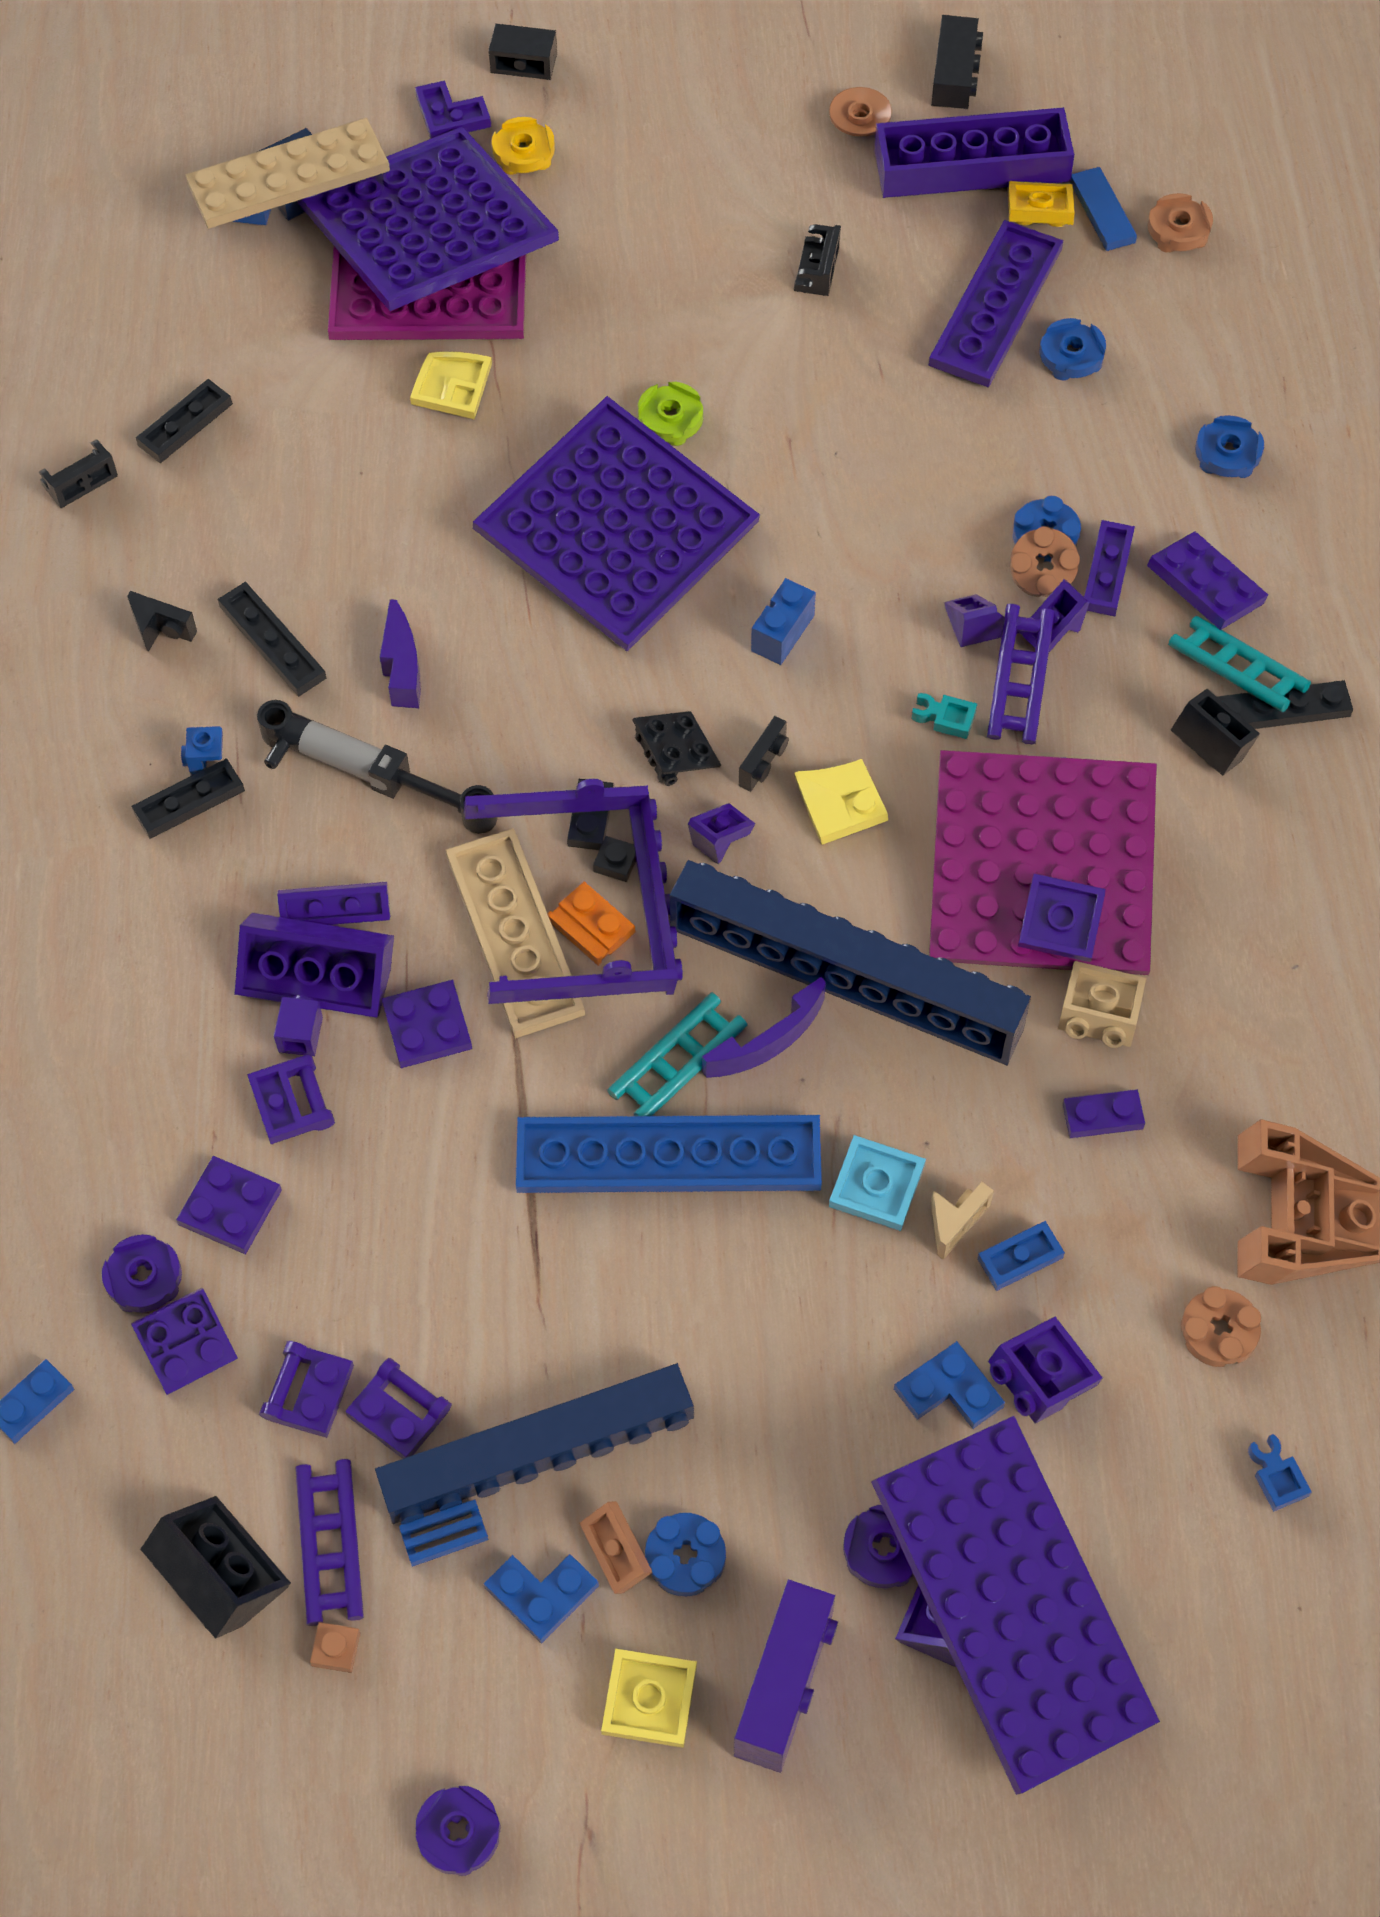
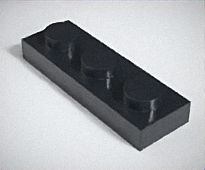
(184, 420)
(188, 798)

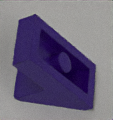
(1069, 613)
(717, 828)

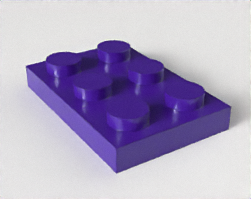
(1207, 580)

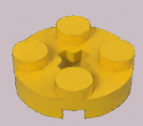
(527, 159)

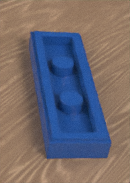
(1103, 209)

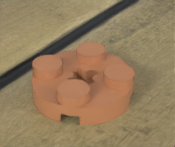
(1180, 237)
(1043, 542)
(1221, 1305)

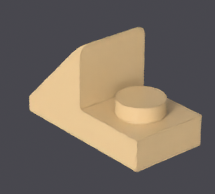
(955, 1221)

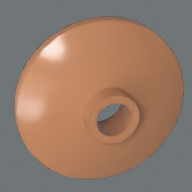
(858, 111)

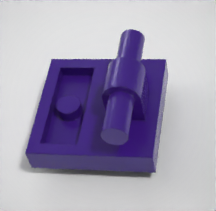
(184, 1341)

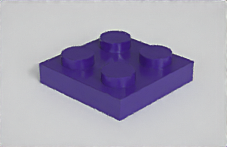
(1062, 917)
(427, 1023)
(229, 1204)

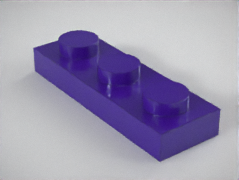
(1108, 567)
(336, 903)

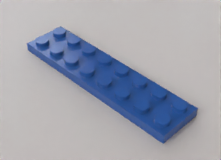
(668, 1154)

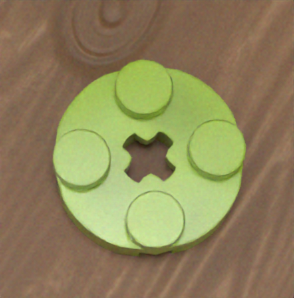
(673, 428)

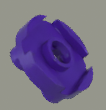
(157, 1288)
(865, 1561)
(461, 1855)

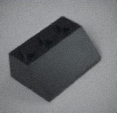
(214, 1565)

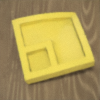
(452, 382)
(841, 800)

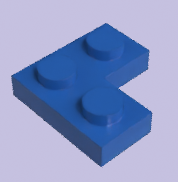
(954, 1377)
(544, 1604)

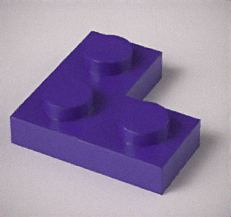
(444, 115)

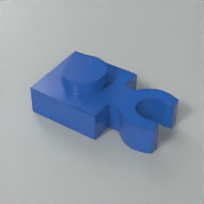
(1279, 1479)

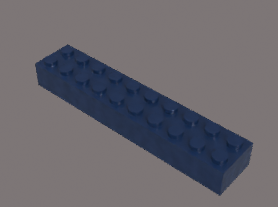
(852, 961)

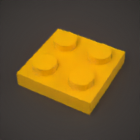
(1040, 203)

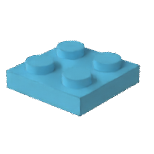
(877, 1183)

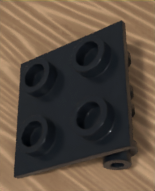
(674, 745)

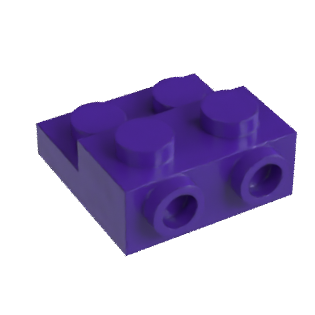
(1043, 1369)

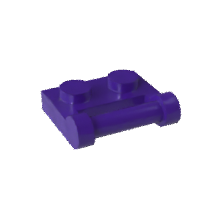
(278, 1103)
(319, 1393)
(389, 1419)

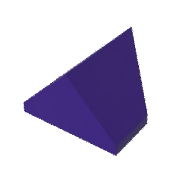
(974, 620)

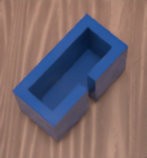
(783, 621)

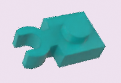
(950, 716)

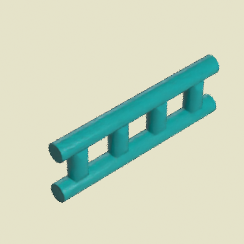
(1244, 679)
(654, 1057)

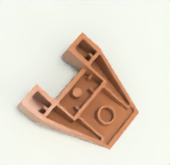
(1320, 1208)

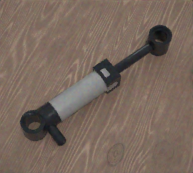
(384, 768)

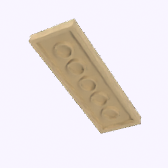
(287, 172)
(512, 925)

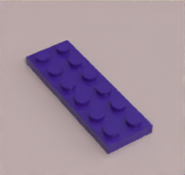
(995, 303)

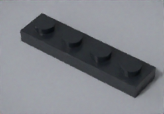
(272, 639)
(1318, 703)

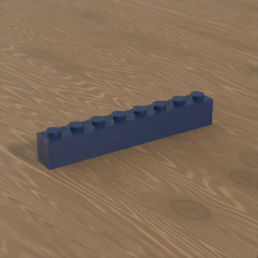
(535, 1444)

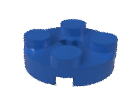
(1071, 364)
(1225, 462)
(1049, 513)
(672, 1534)

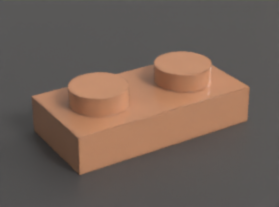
(615, 1547)

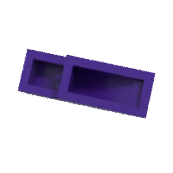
(400, 659)

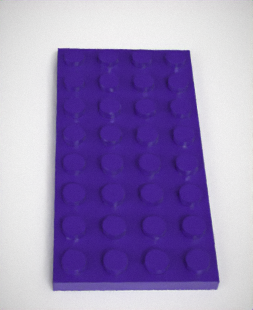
(1015, 1604)

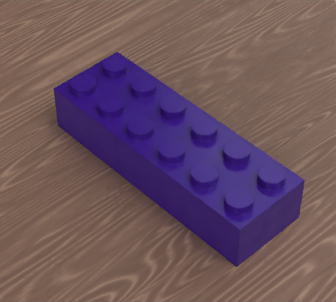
(973, 152)

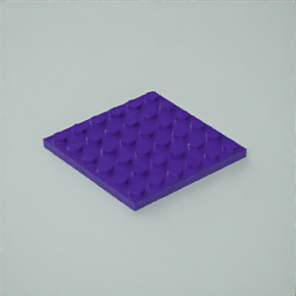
(430, 219)
(616, 522)

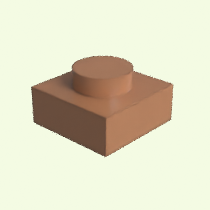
(335, 1647)

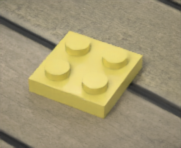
(649, 1698)

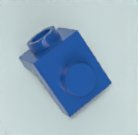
(201, 746)

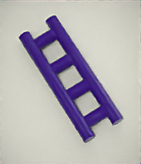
(1032, 692)
(347, 1559)

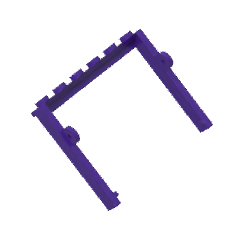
(617, 975)

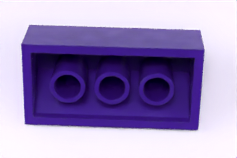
(326, 962)

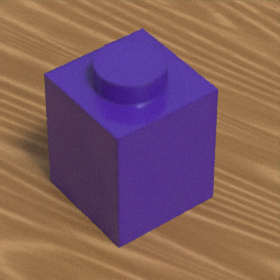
(298, 1025)

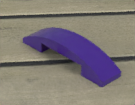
(731, 1058)

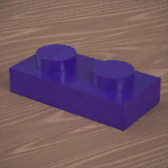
(1103, 1113)

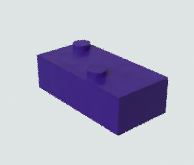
(784, 1675)

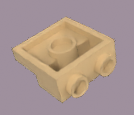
(1102, 1004)

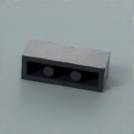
(957, 62)

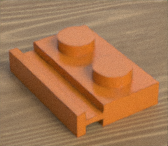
(591, 923)

